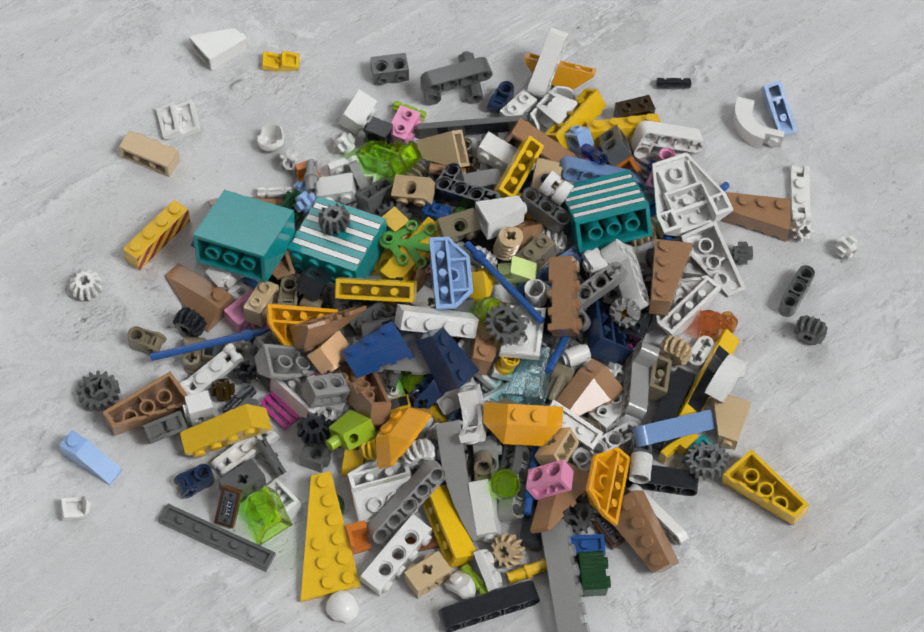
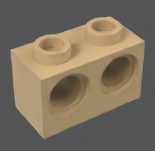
(255, 306)

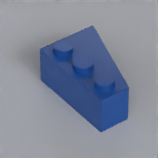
(376, 350)

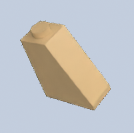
(444, 148)
(729, 420)

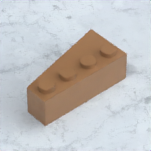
(146, 405)
(644, 533)

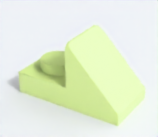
(518, 270)

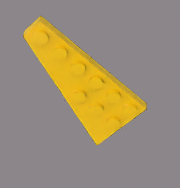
(327, 553)

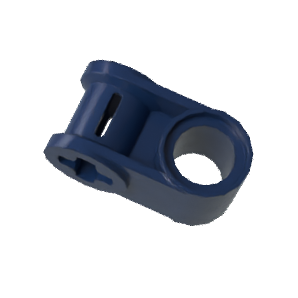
(499, 98)
(426, 391)
(193, 481)

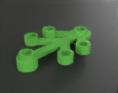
(411, 244)

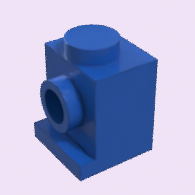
(435, 211)

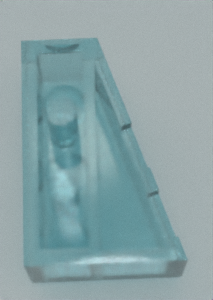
(530, 381)

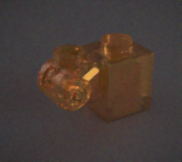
(710, 323)

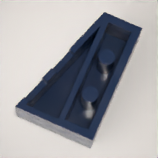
(446, 360)

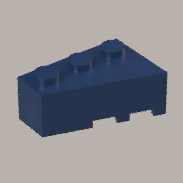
(604, 336)

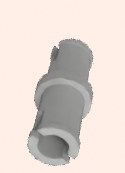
(311, 176)

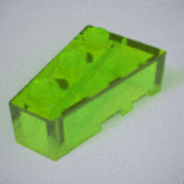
(388, 158)

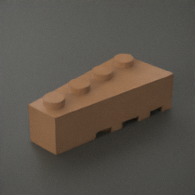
(552, 149)
(760, 213)
(668, 268)
(564, 296)
(483, 348)
(367, 395)

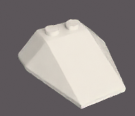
(686, 196)

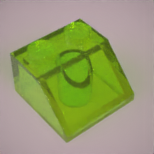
(266, 515)

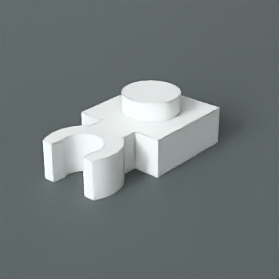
(340, 166)

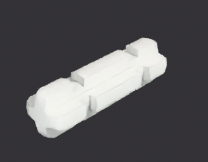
(273, 191)

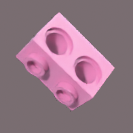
(549, 479)

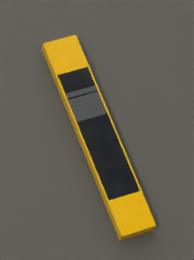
(697, 397)

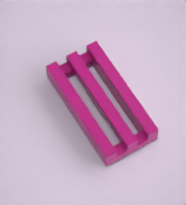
(268, 400)

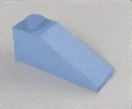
(778, 107)
(89, 457)

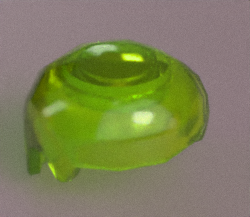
(484, 305)
(504, 484)

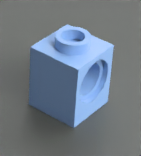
(577, 137)

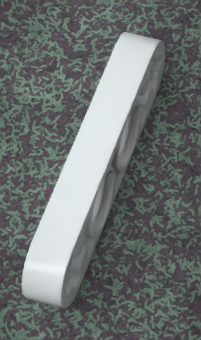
(668, 524)

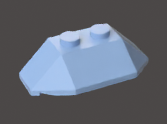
(449, 273)

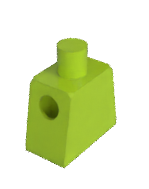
(350, 431)

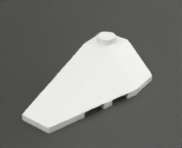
(714, 257)

